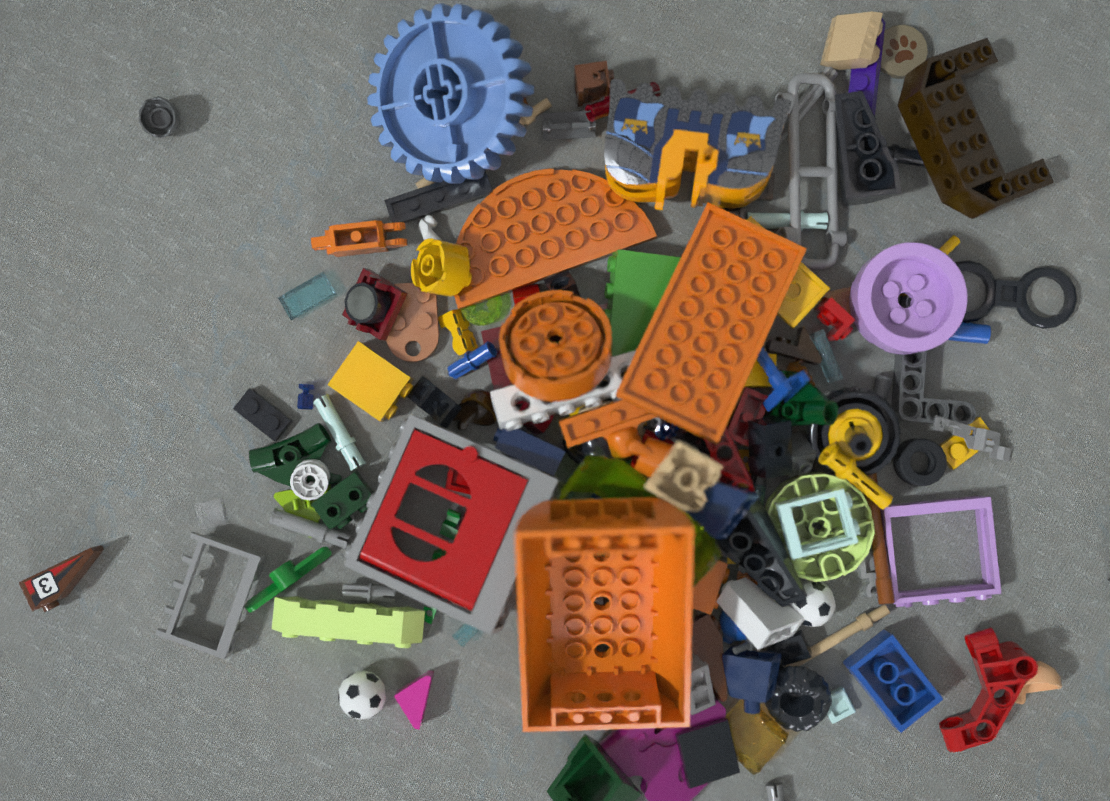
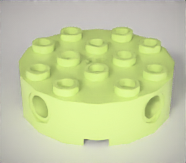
(833, 562)

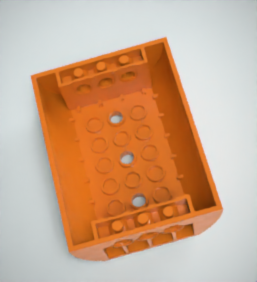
(645, 623)

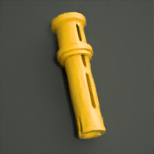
(846, 468)

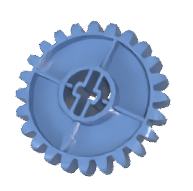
(450, 93)

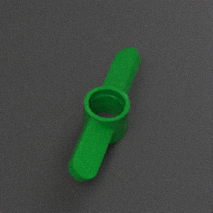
(286, 576)

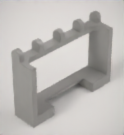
(230, 632)

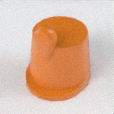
(650, 454)

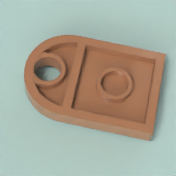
(416, 323)

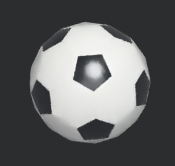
(818, 605)
(362, 695)

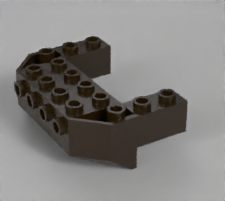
(954, 139)

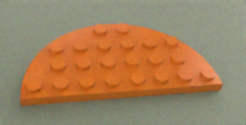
(544, 227)

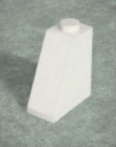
(757, 613)

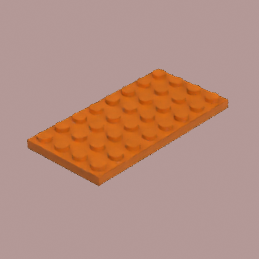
(711, 323)

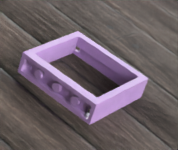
(987, 550)

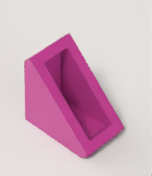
(414, 698)

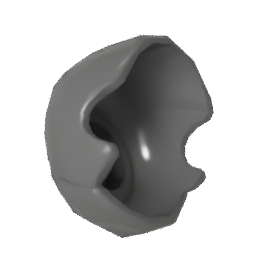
(159, 117)

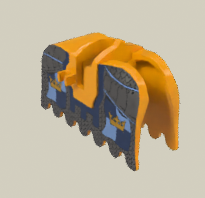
(661, 136)

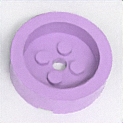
(931, 283)

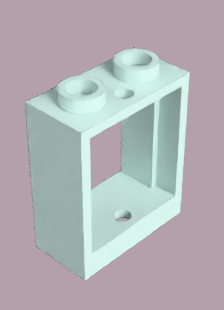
(789, 530)

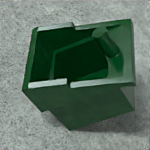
(592, 776)

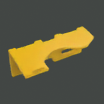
(447, 320)

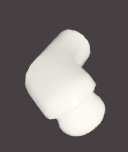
(426, 228)

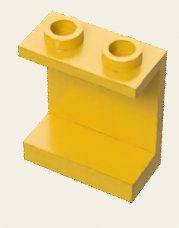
(371, 382)

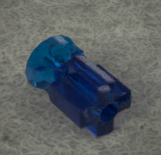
(305, 399)
(666, 431)

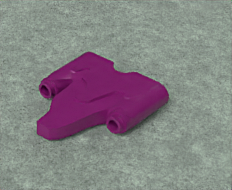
(656, 756)

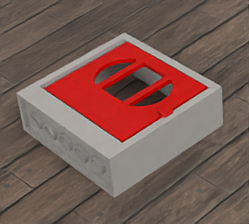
(458, 577)

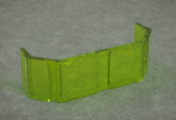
(618, 480)

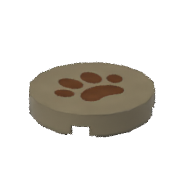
(902, 50)

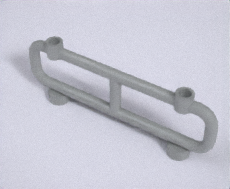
(834, 236)

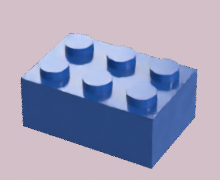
(892, 680)

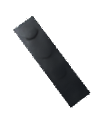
(436, 198)

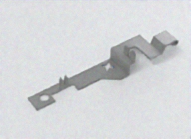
(978, 439)

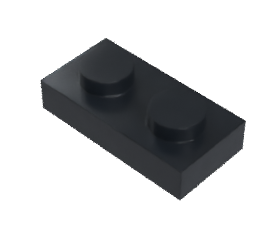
(262, 414)

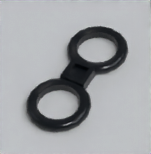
(1013, 294)

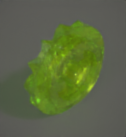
(483, 317)

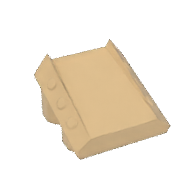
(852, 41)
(684, 477)

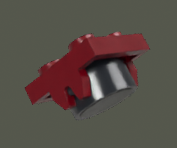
(373, 304)

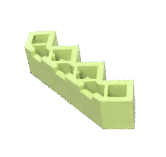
(348, 621)

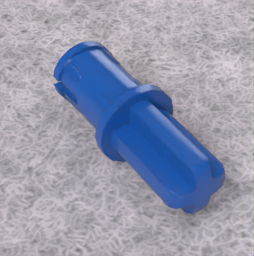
(472, 360)

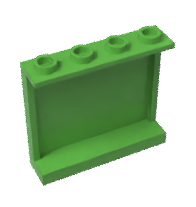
(634, 294)

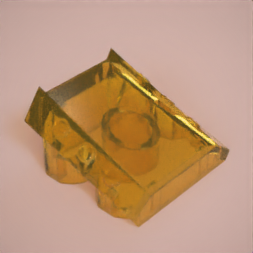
(754, 737)

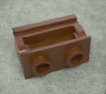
(592, 82)

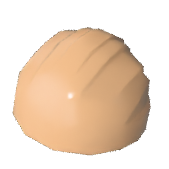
(1045, 679)

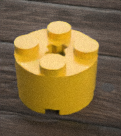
(441, 267)

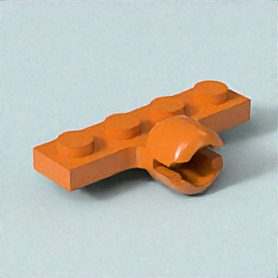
(613, 421)

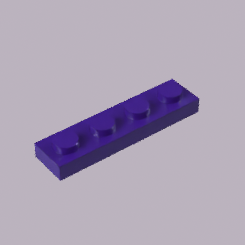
(868, 78)

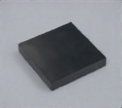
(707, 753)

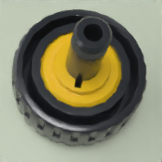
(863, 430)

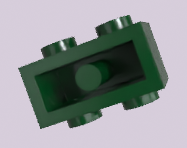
(343, 500)

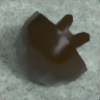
(476, 409)

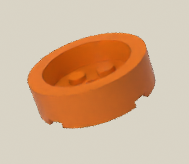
(550, 369)

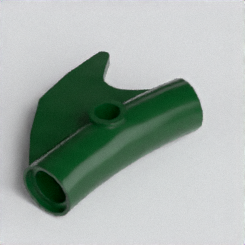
(806, 407)
(279, 465)

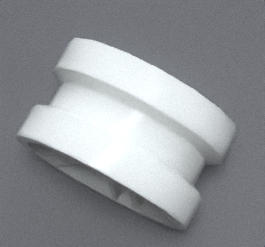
(310, 490)

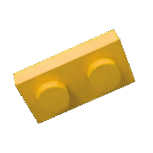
(956, 448)

